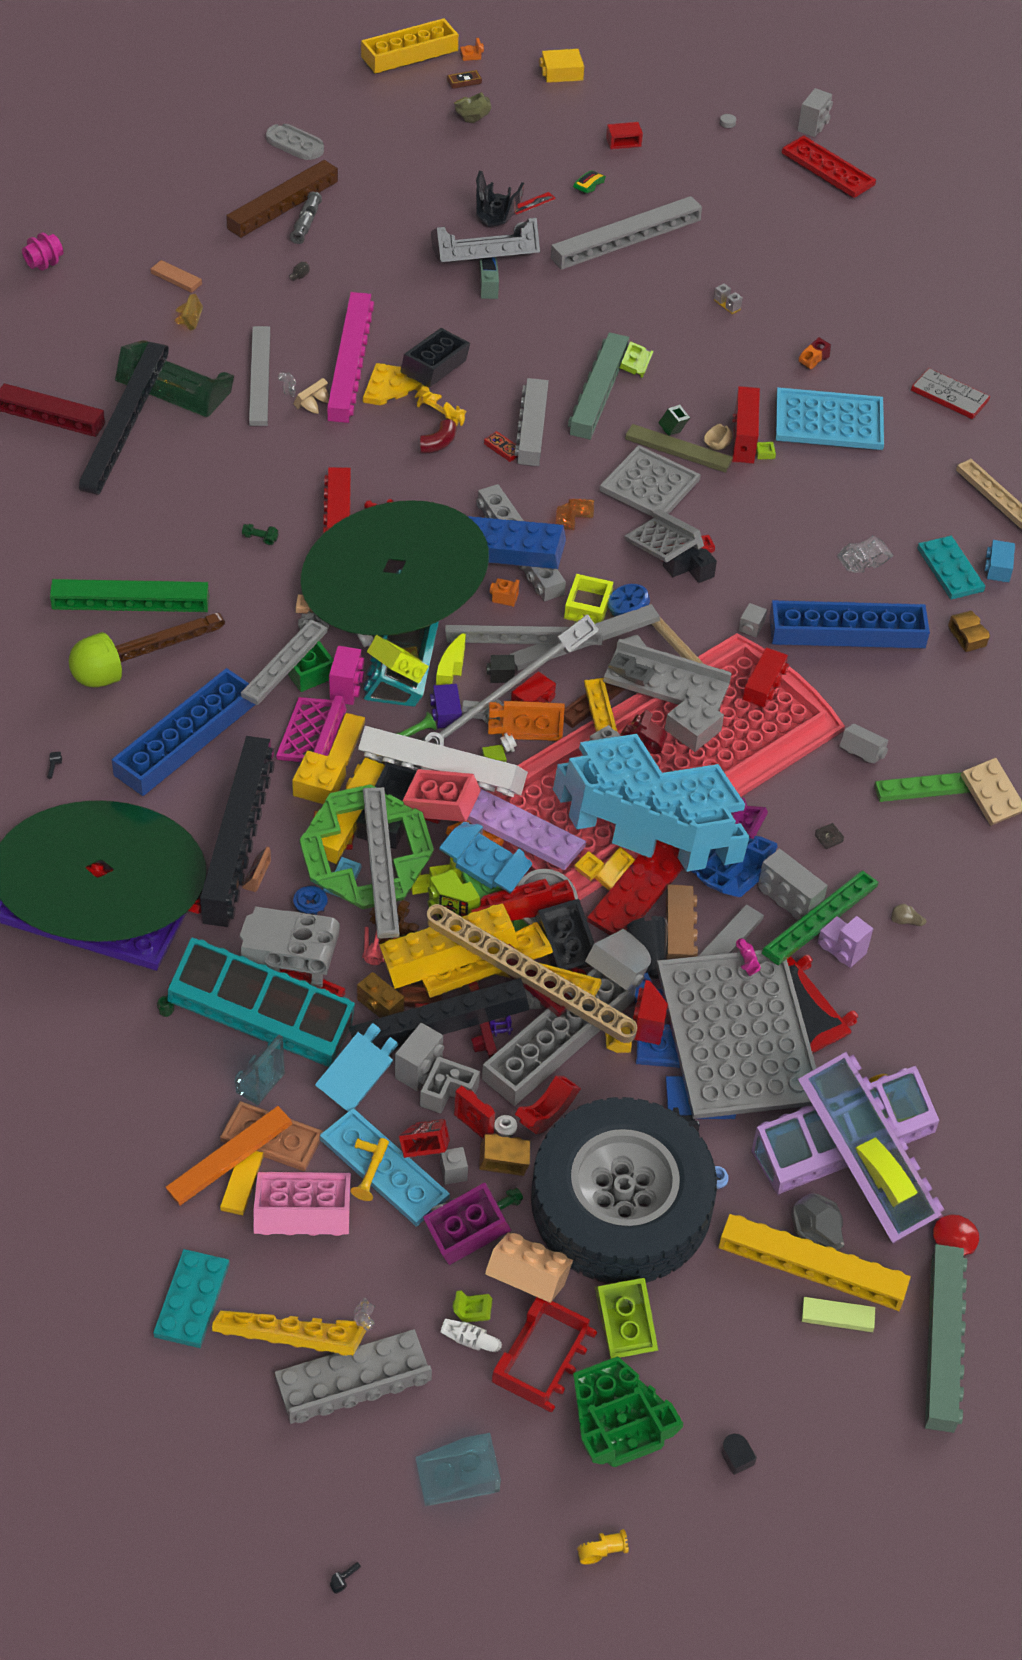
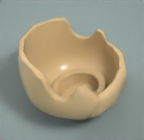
(718, 437)

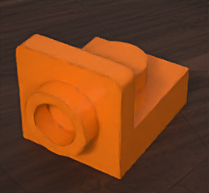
(472, 52)

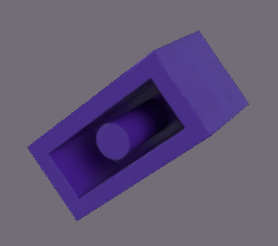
(446, 704)

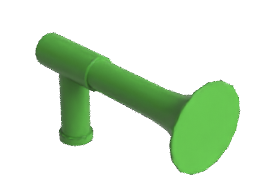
(426, 723)

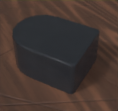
(738, 1453)

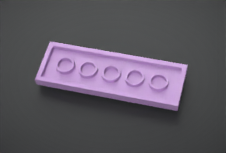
(525, 830)

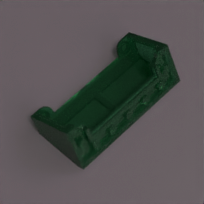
(177, 383)

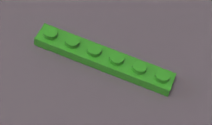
(920, 787)

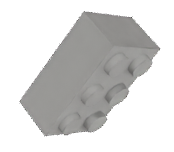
(791, 884)

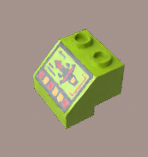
(450, 892)

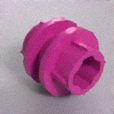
(42, 251)

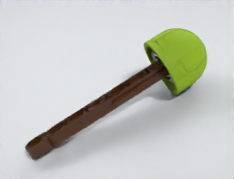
(98, 661)

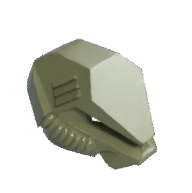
(473, 108)

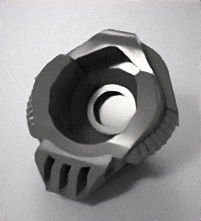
(818, 1220)

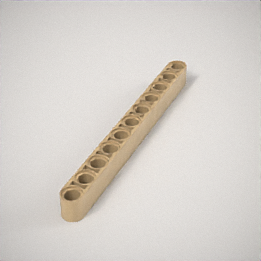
(537, 982)

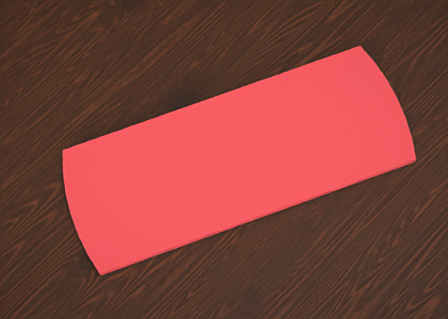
(749, 748)

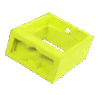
(575, 611)
(397, 659)

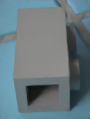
(864, 743)

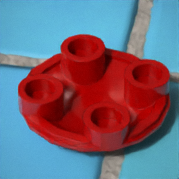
(956, 1232)

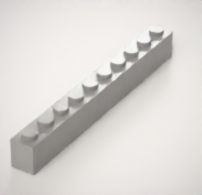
(625, 232)

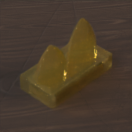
(191, 312)

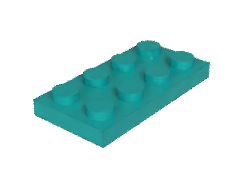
(951, 567)
(191, 1298)

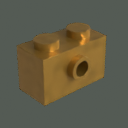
(379, 996)
(504, 1155)

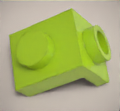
(472, 1308)

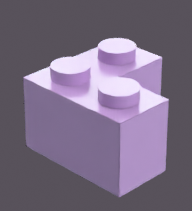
(846, 941)

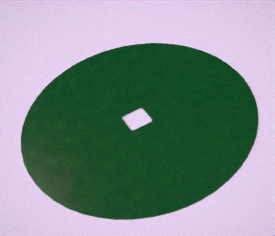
(441, 571)
(152, 879)

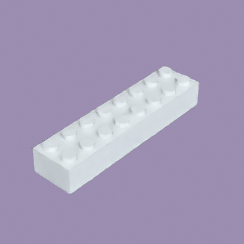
(419, 754)

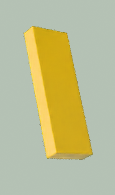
(347, 737)
(241, 1184)

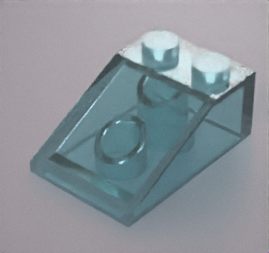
(262, 1072)
(459, 1470)

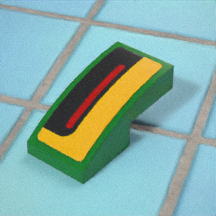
(588, 182)

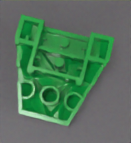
(621, 1414)

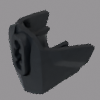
(495, 208)

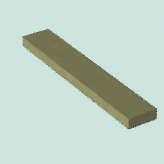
(679, 448)

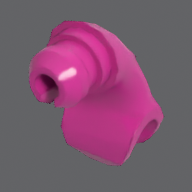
(750, 959)

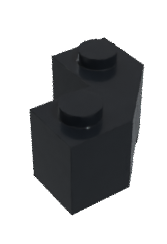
(698, 563)

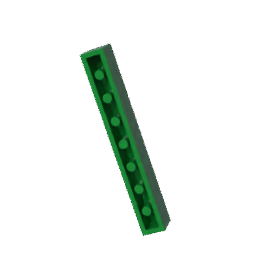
(129, 595)

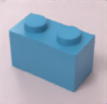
(1000, 561)

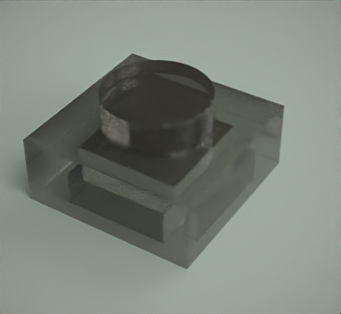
(829, 836)

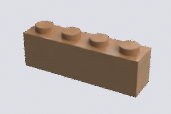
(681, 921)

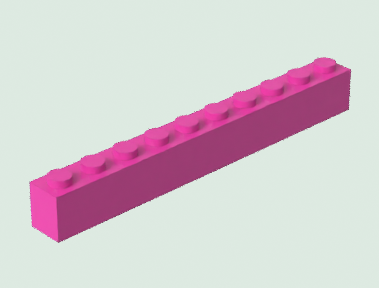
(350, 357)

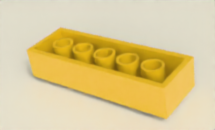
(409, 45)
(429, 952)

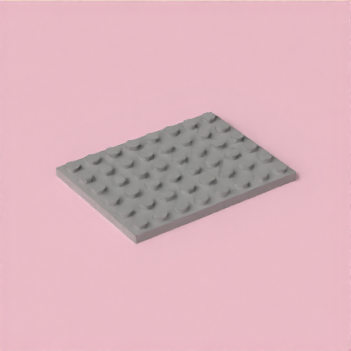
(736, 1034)

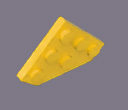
(388, 383)

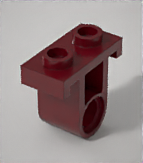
(649, 732)

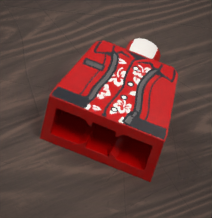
(430, 1138)

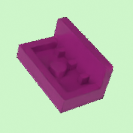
(750, 818)

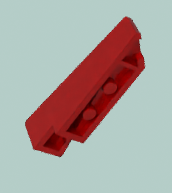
(529, 898)

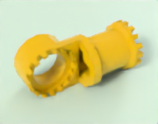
(607, 1544)

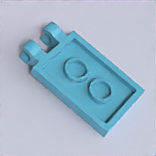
(357, 1069)

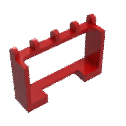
(500, 1373)

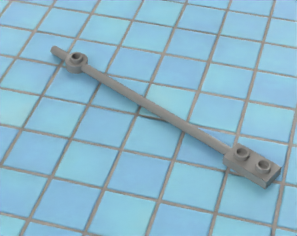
(567, 640)

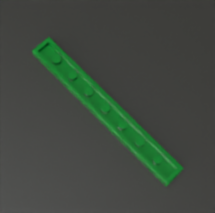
(819, 917)

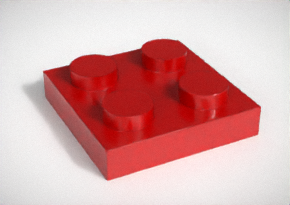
(474, 1112)

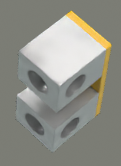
(726, 300)

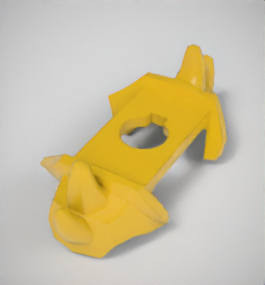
(431, 399)

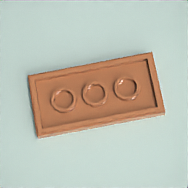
(291, 1147)

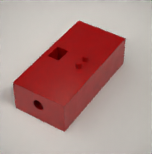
(746, 424)

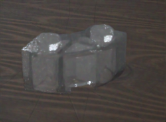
(864, 555)

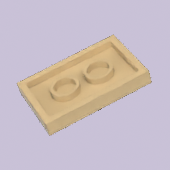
(992, 791)

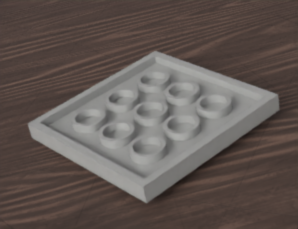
(649, 482)

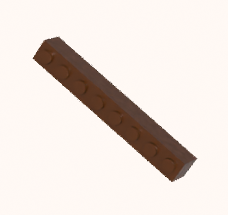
(281, 198)

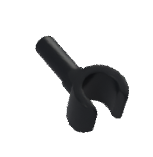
(55, 758)
(338, 1579)

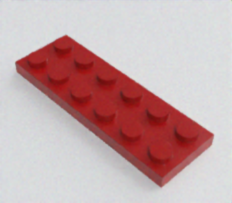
(829, 166)
(637, 889)

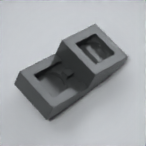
(628, 668)

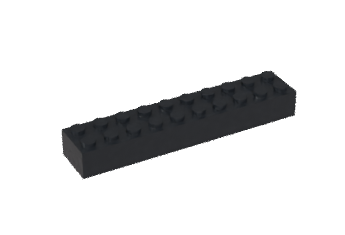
(236, 832)

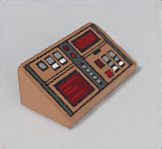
(257, 870)

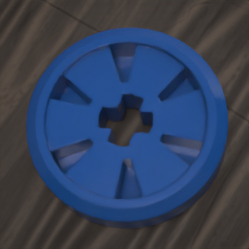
(628, 598)

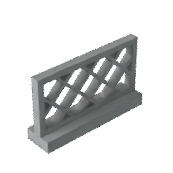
(674, 528)

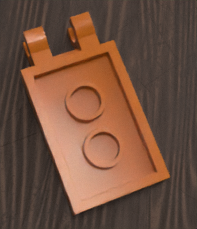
(527, 720)

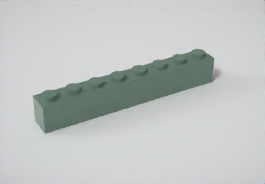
(599, 386)
(944, 1339)

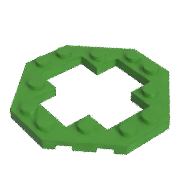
(343, 882)

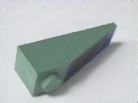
(489, 278)

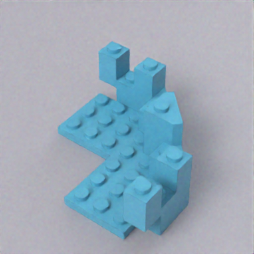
(679, 807)

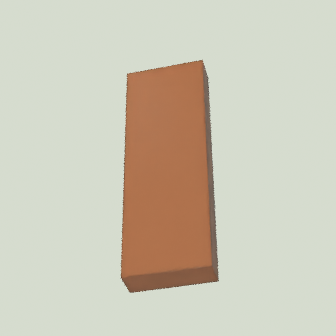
(176, 276)

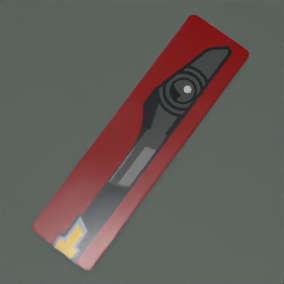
(534, 202)

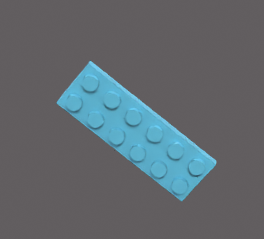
(396, 1178)

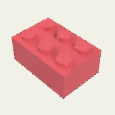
(443, 794)

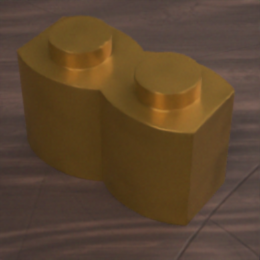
(968, 631)

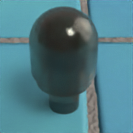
(300, 271)

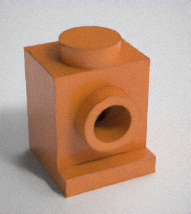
(505, 591)

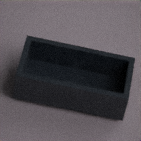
(396, 783)

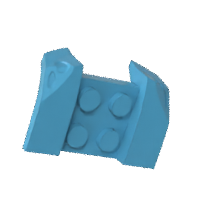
(484, 858)

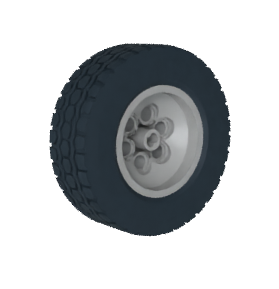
(650, 1149)

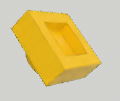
(589, 866)

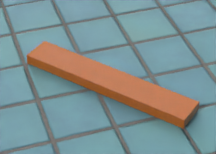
(228, 1155)

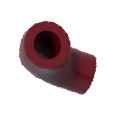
(440, 439)

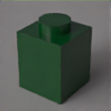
(674, 420)

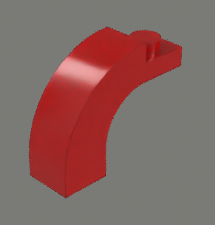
(550, 1106)

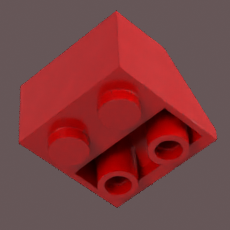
(650, 1014)

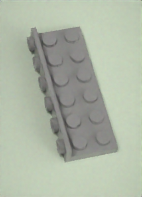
(673, 676)
(344, 1381)

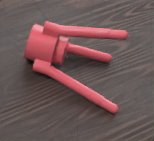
(372, 954)

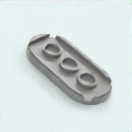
(295, 141)

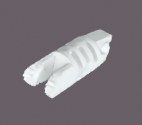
(470, 1335)

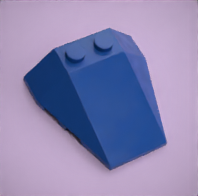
(737, 877)

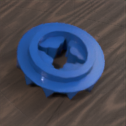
(310, 893)

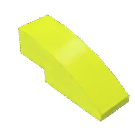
(451, 661)
(886, 1171)

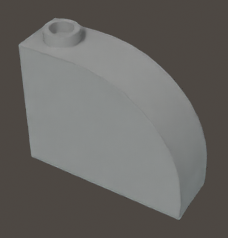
(620, 959)

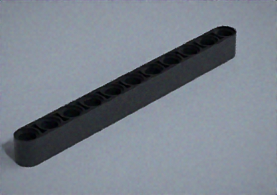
(123, 418)

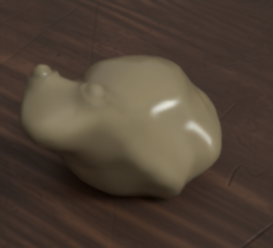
(906, 914)

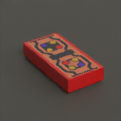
(501, 446)

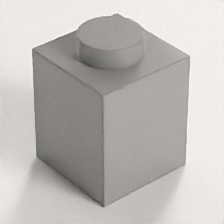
(752, 620)
(454, 1165)

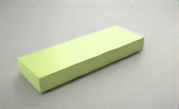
(838, 1314)

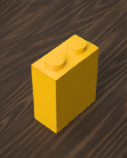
(562, 65)

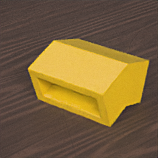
(617, 1046)

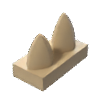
(306, 397)

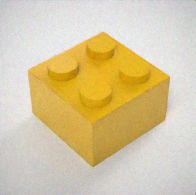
(318, 777)

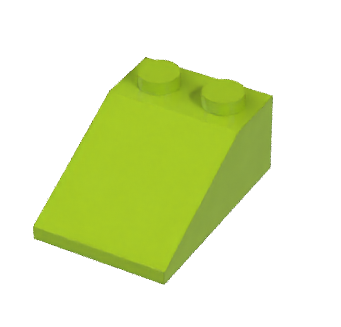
(626, 1318)

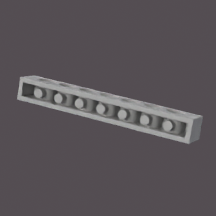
(496, 505)

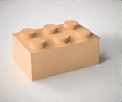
(529, 1266)

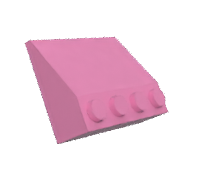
(302, 1203)

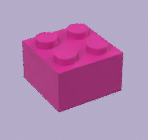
(346, 674)

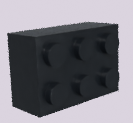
(567, 934)

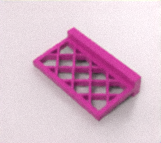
(327, 732)

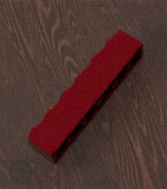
(51, 410)

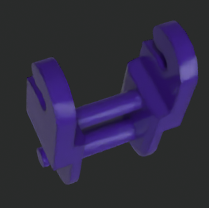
(507, 1022)

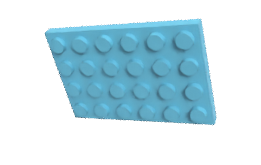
(829, 418)

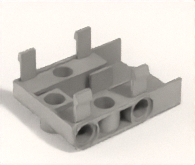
(273, 936)

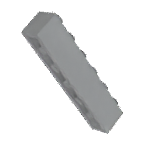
(532, 422)

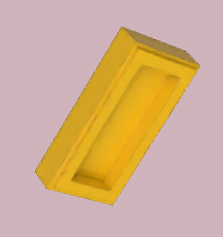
(614, 868)

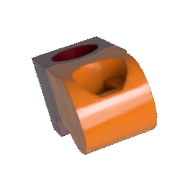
(814, 354)

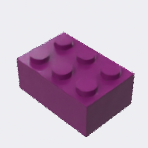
(467, 1223)

